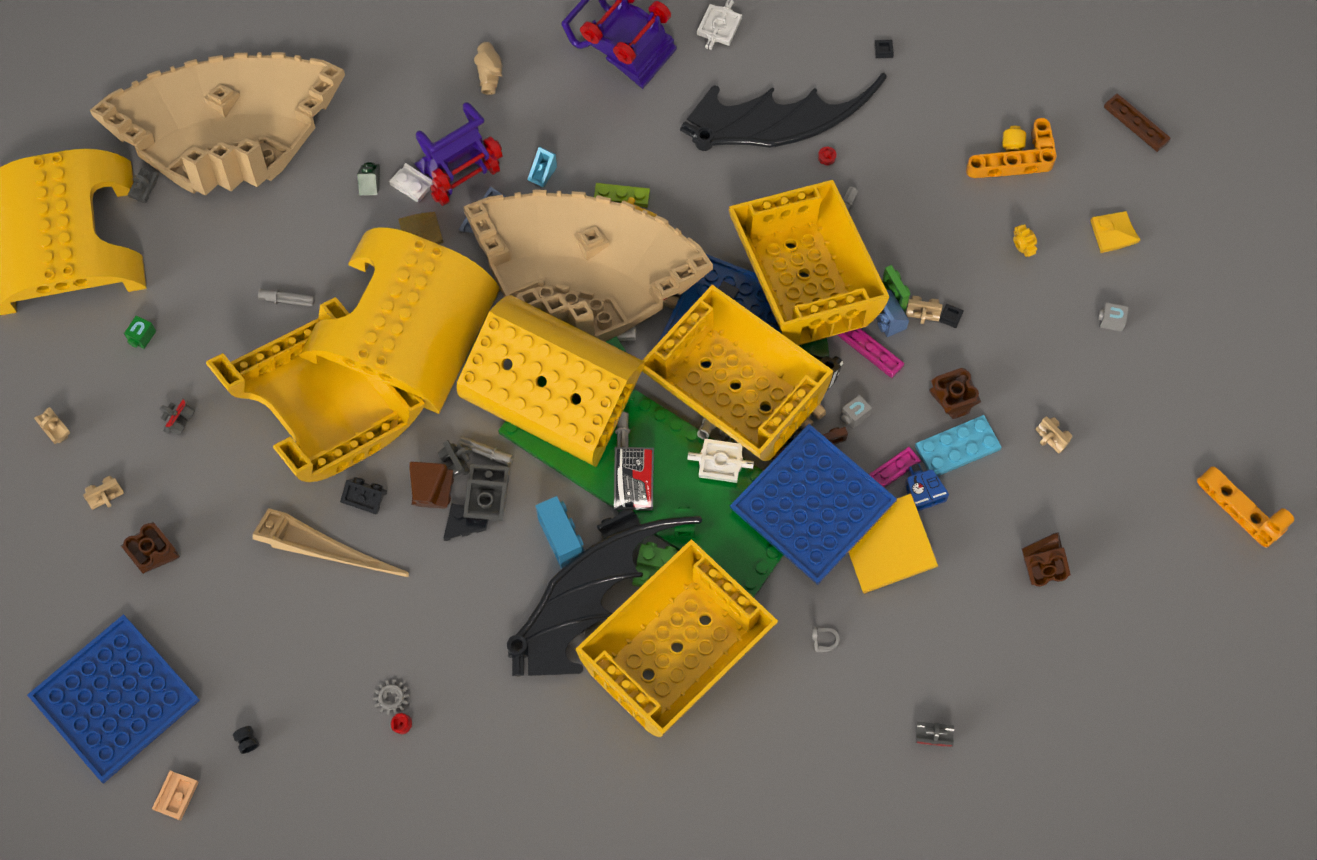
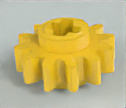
(1025, 240)

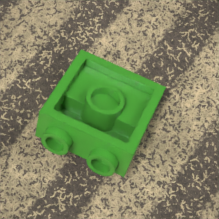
(651, 560)

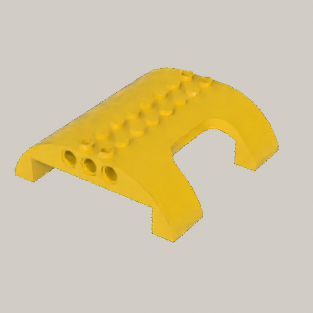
(50, 226)
(412, 318)
(324, 406)

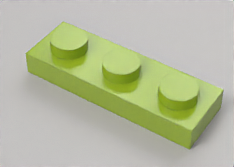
(620, 193)

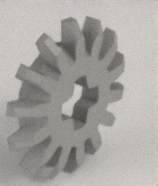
(393, 689)

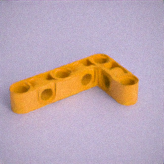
(1023, 161)
(1243, 509)

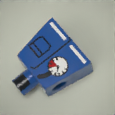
(925, 488)

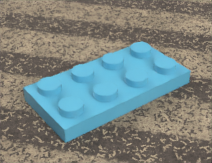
(958, 446)

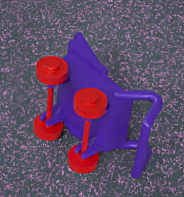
(628, 37)
(456, 153)

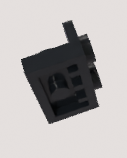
(363, 495)
(624, 520)

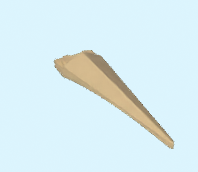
(294, 536)

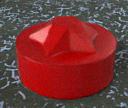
(827, 155)
(401, 723)

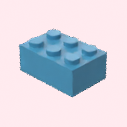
(559, 530)

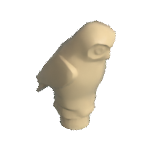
(489, 67)

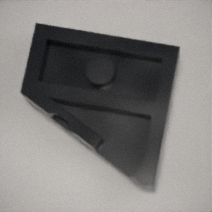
(459, 525)

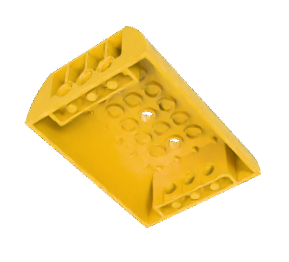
(842, 279)
(741, 352)
(568, 361)
(667, 613)

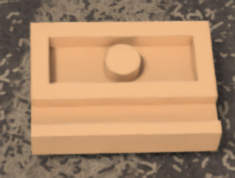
(175, 795)

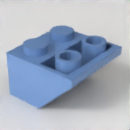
(892, 317)

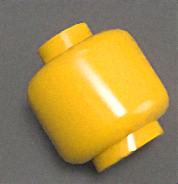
(1014, 139)

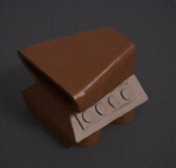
(955, 392)
(430, 484)
(149, 548)
(1046, 560)

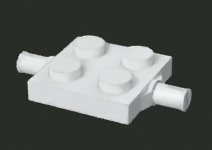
(719, 24)
(720, 460)

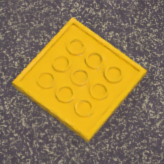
(893, 548)

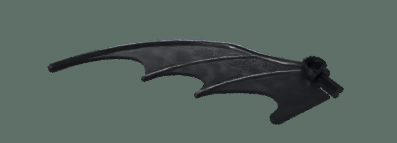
(765, 122)
(575, 599)

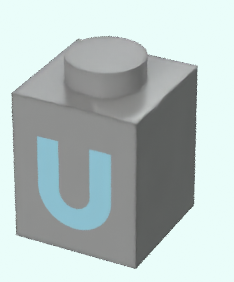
(1113, 317)
(856, 412)

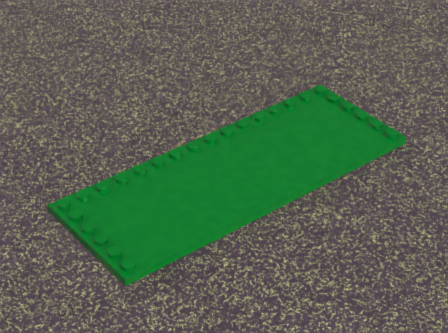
(676, 484)

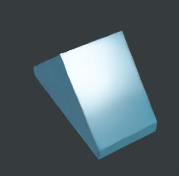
(542, 167)

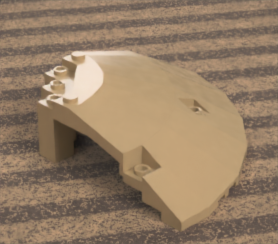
(222, 117)
(585, 257)

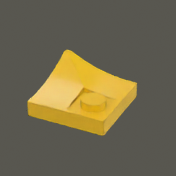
(1114, 231)

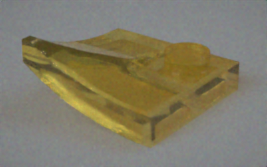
(423, 225)

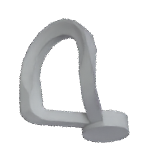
(823, 648)

